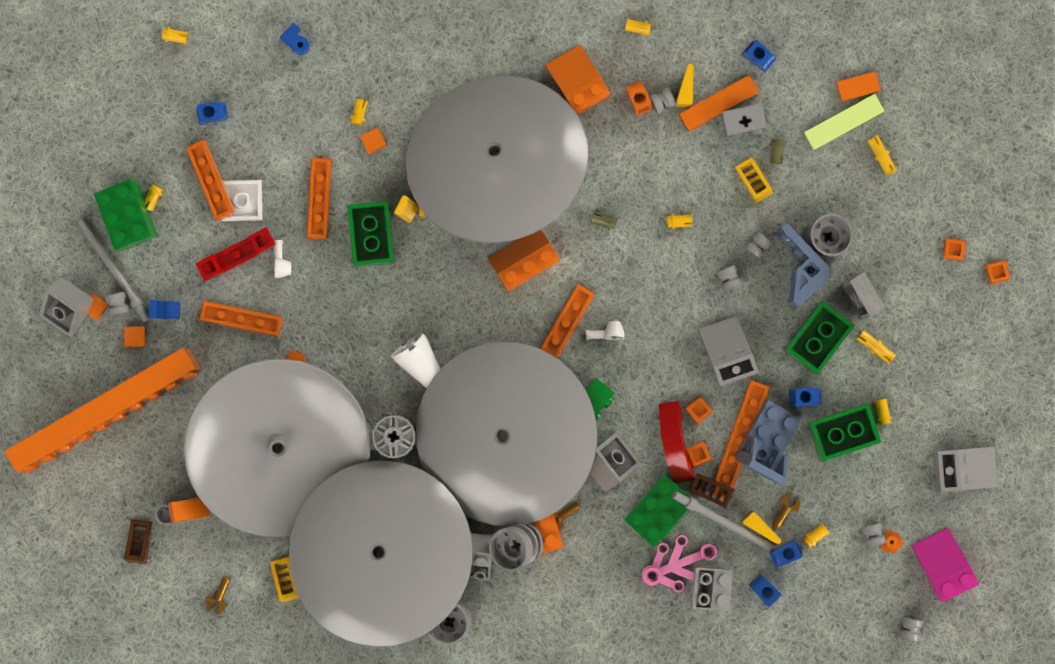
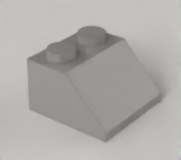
(65, 306)
(613, 462)

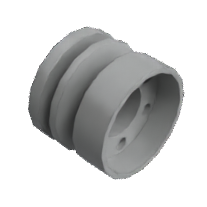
(839, 234)
(405, 431)
(516, 546)
(448, 634)

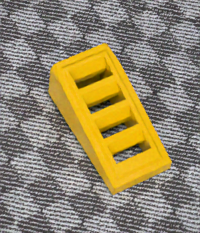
(685, 95)
(764, 193)
(406, 209)
(754, 522)
(290, 596)

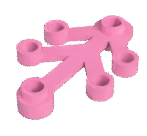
(675, 564)

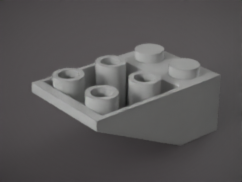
(728, 351)
(965, 469)

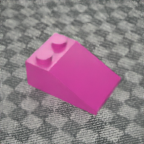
(944, 565)

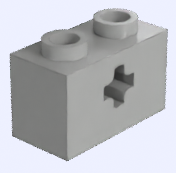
(732, 118)

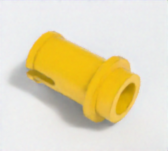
(638, 27)
(174, 35)
(357, 116)
(153, 196)
(679, 221)
(882, 412)
(815, 536)

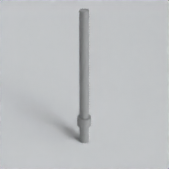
(135, 302)
(692, 504)

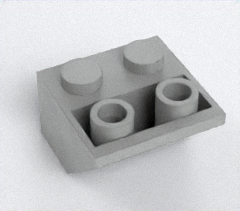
(480, 557)
(711, 588)

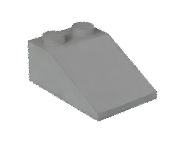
(863, 295)

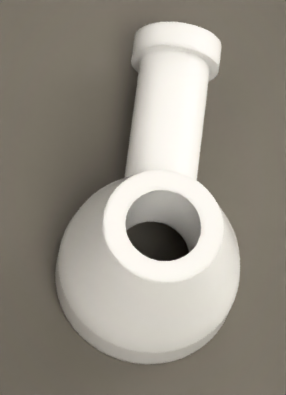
(281, 266)
(613, 328)

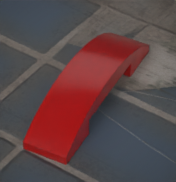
(236, 254)
(673, 442)

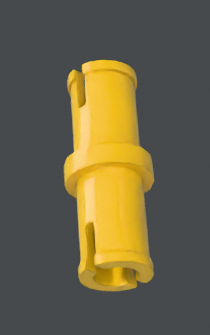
(881, 155)
(876, 346)

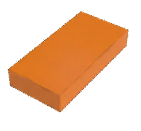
(858, 86)
(187, 510)

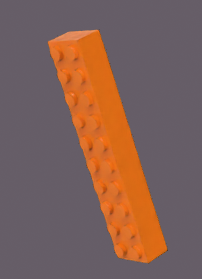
(103, 410)

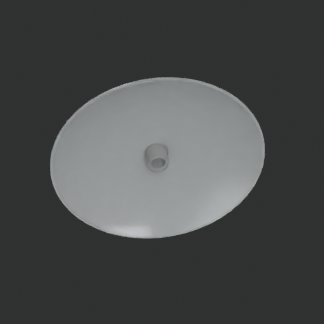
(504, 194)
(242, 418)
(546, 424)
(422, 562)

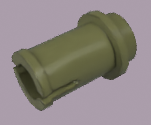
(777, 151)
(604, 220)

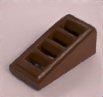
(695, 486)
(144, 550)

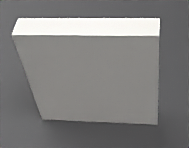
(246, 200)

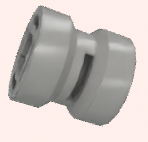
(662, 100)
(757, 245)
(729, 278)
(117, 304)
(163, 514)
(873, 529)
(910, 629)

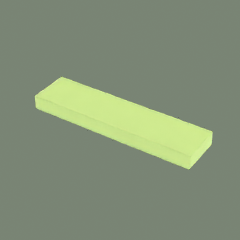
(844, 122)

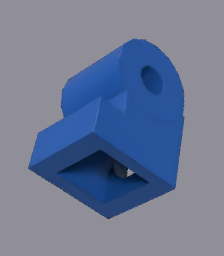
(296, 43)
(759, 55)
(211, 112)
(164, 309)
(804, 397)
(786, 553)
(765, 590)

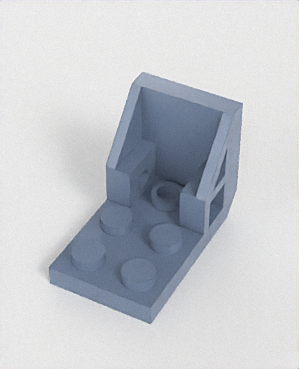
(802, 282)
(767, 441)

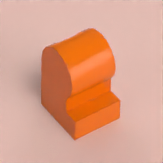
(639, 98)

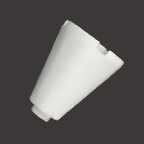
(417, 359)

